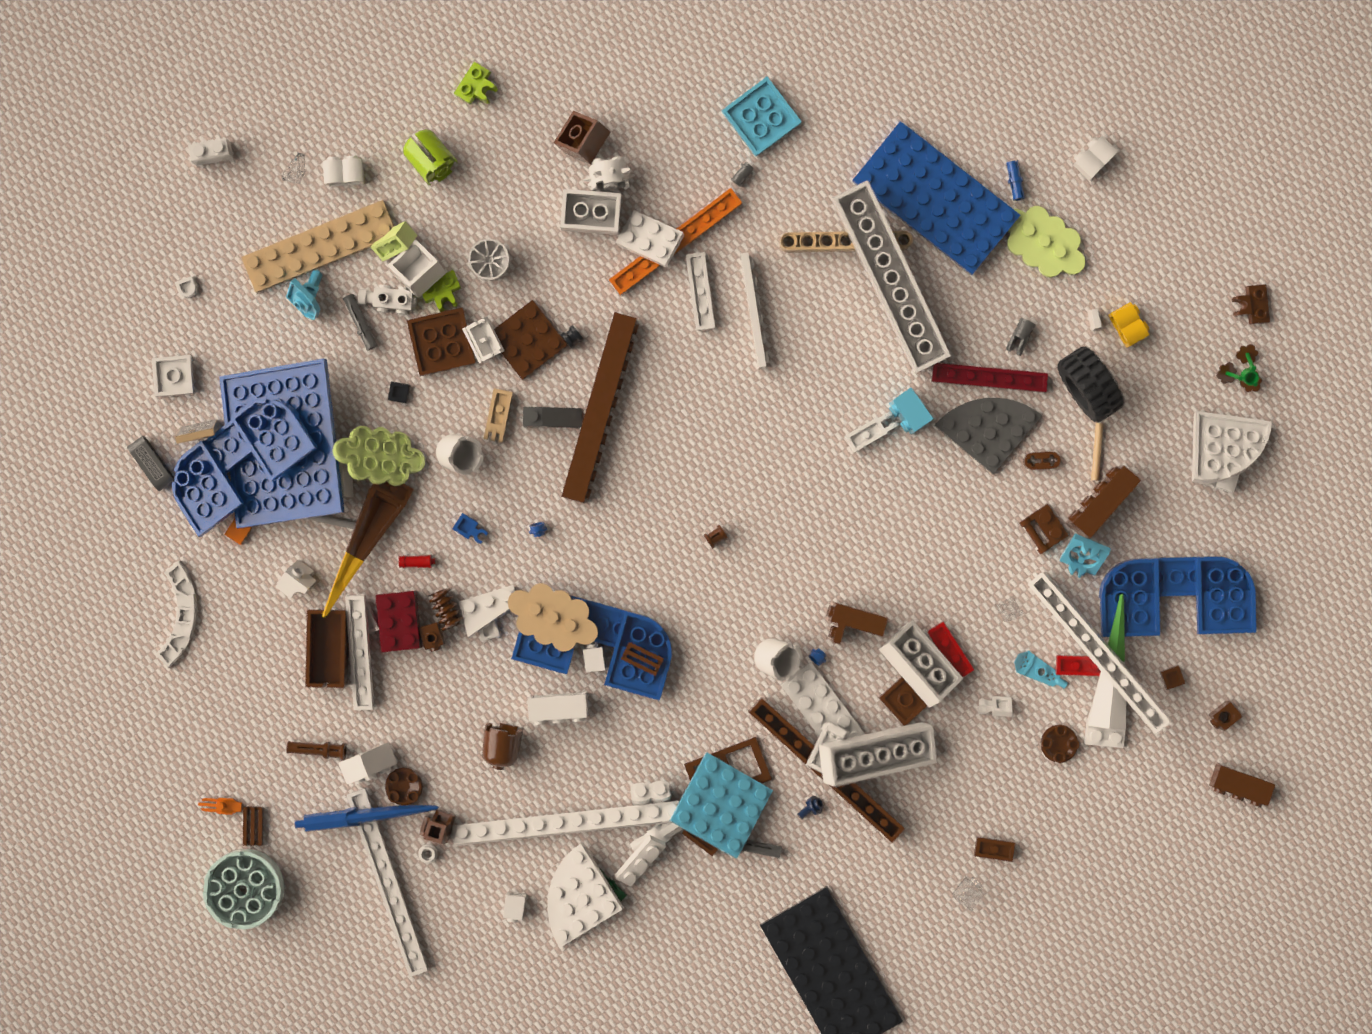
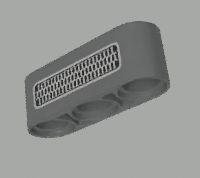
(151, 463)

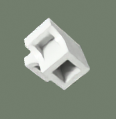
(296, 579)

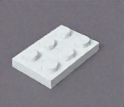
(650, 238)

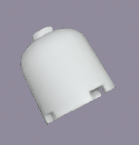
(459, 453)
(778, 659)

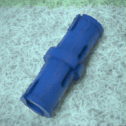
(1015, 180)

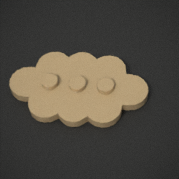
(552, 617)

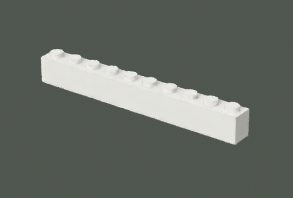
(1100, 652)

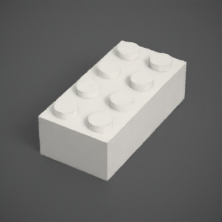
(921, 664)

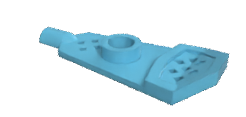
(1032, 668)

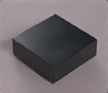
(399, 392)

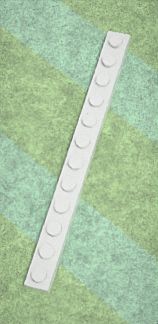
(563, 823)

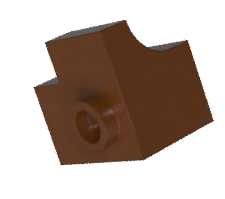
(437, 828)

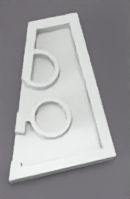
(484, 609)

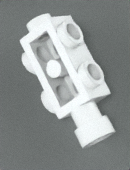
(392, 299)

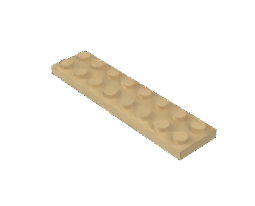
(317, 246)

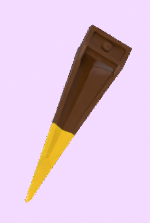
(377, 514)

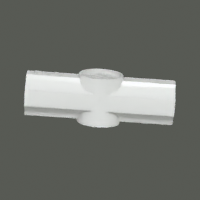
(660, 831)

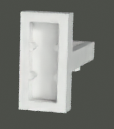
(829, 734)

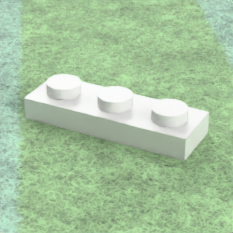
(640, 860)

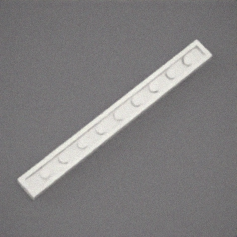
(389, 888)

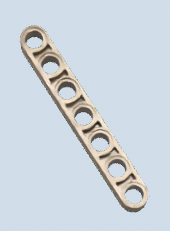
(835, 237)

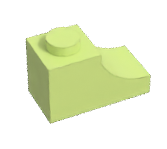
(395, 241)

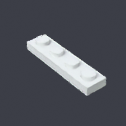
(700, 291)

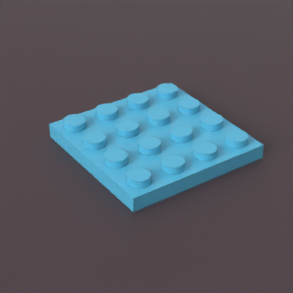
(721, 805)

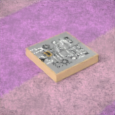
(197, 431)

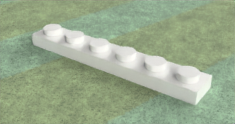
(755, 318)
(359, 652)

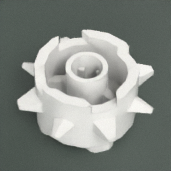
(609, 175)

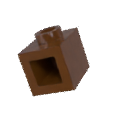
(432, 637)

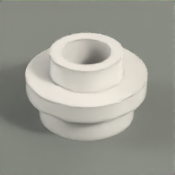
(423, 857)

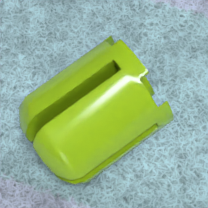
(443, 158)

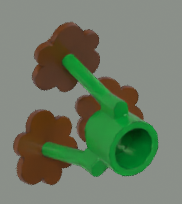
(1249, 377)

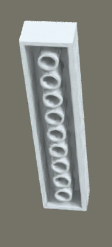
(890, 276)

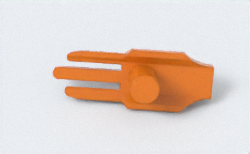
(223, 805)

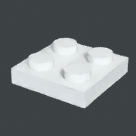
(173, 375)

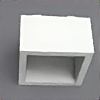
(417, 269)

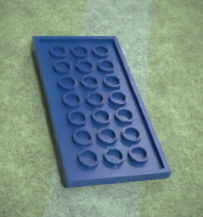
(937, 198)

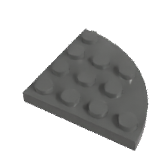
(988, 428)

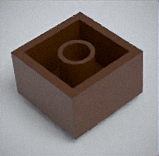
(582, 137)

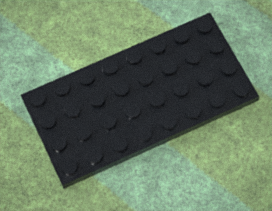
(830, 968)

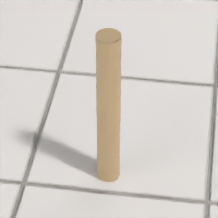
(1097, 451)

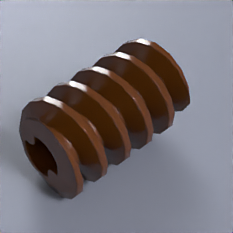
(445, 609)

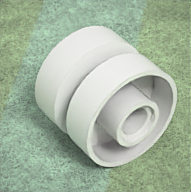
(489, 259)

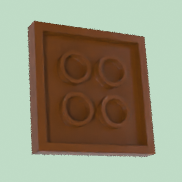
(528, 340)
(440, 342)

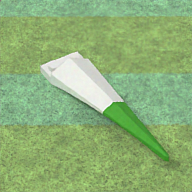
(1108, 710)

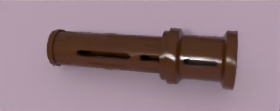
(326, 750)

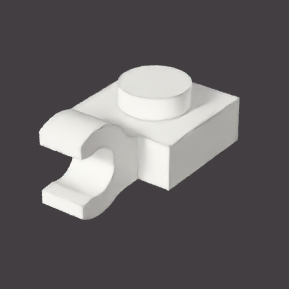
(998, 705)

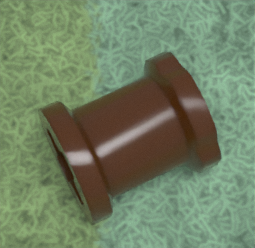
(715, 536)

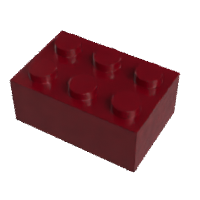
(398, 621)

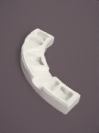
(185, 614)

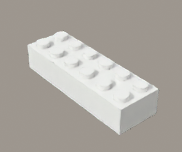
(878, 754)

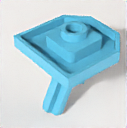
(304, 295)

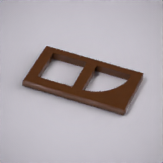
(721, 754)

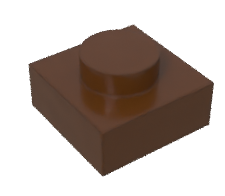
(1172, 677)

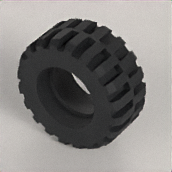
(1090, 384)

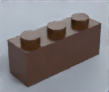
(1241, 786)

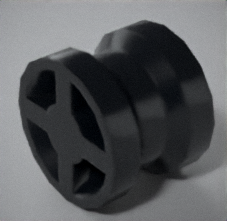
(572, 337)

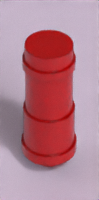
(419, 561)

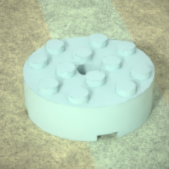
(263, 885)

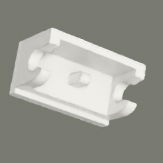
(483, 339)

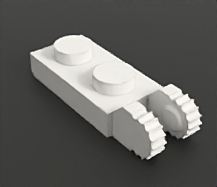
(869, 432)

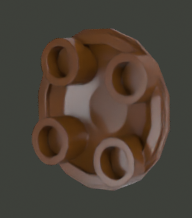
(1059, 743)
(403, 786)

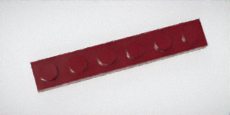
(989, 377)

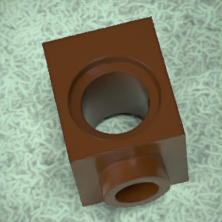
(1232, 712)

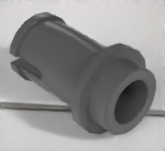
(741, 175)

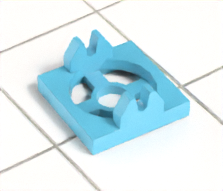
(1097, 552)

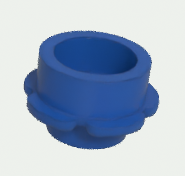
(537, 529)
(817, 656)

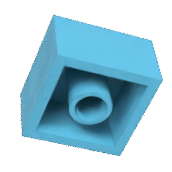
(910, 411)

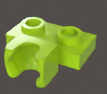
(475, 85)
(443, 291)

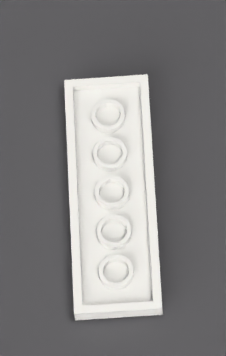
(819, 702)

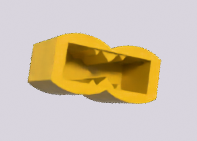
(1128, 324)

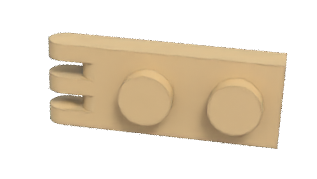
(498, 414)

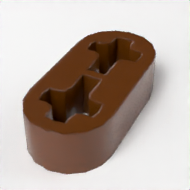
(1042, 465)

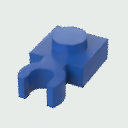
(467, 526)

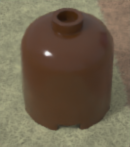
(501, 745)

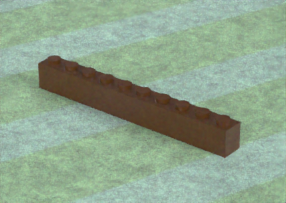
(599, 407)
(803, 748)

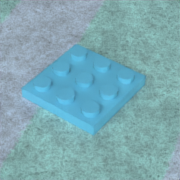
(761, 116)

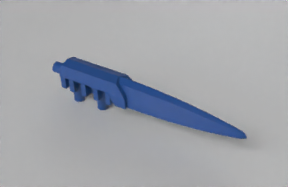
(354, 816)

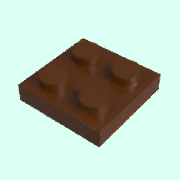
(902, 701)

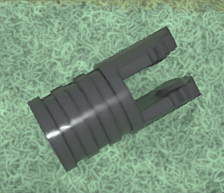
(1023, 333)

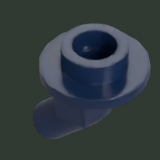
(813, 804)

